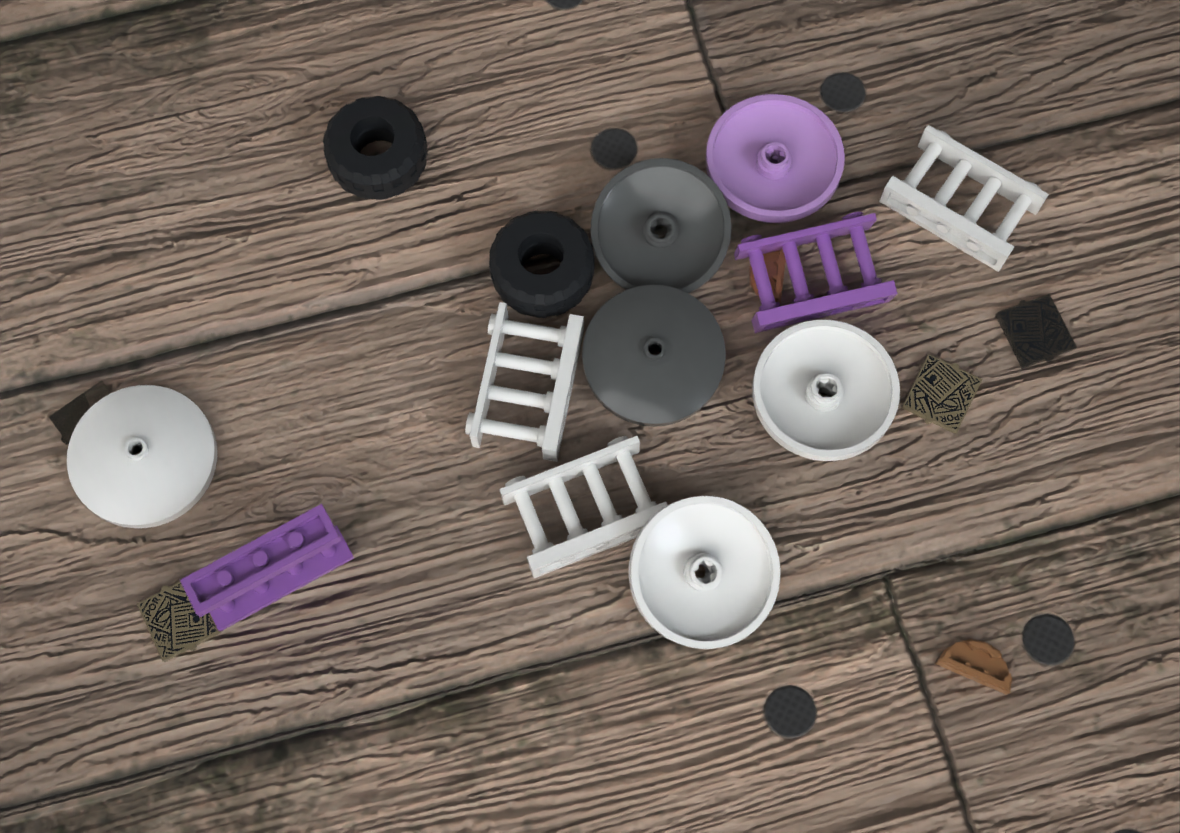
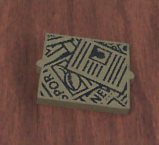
(942, 393)
(174, 622)

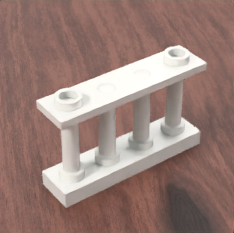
(945, 223)
(554, 403)
(580, 542)

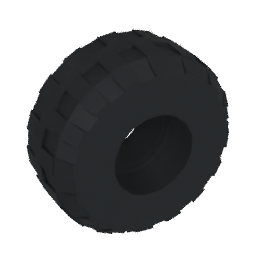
(371, 121)
(534, 235)

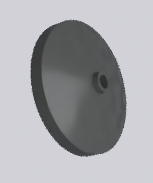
(669, 196)
(649, 386)

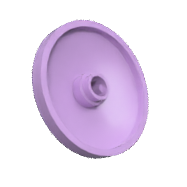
(775, 158)

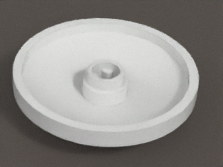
(833, 361)
(160, 480)
(738, 580)

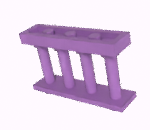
(805, 306)
(267, 568)

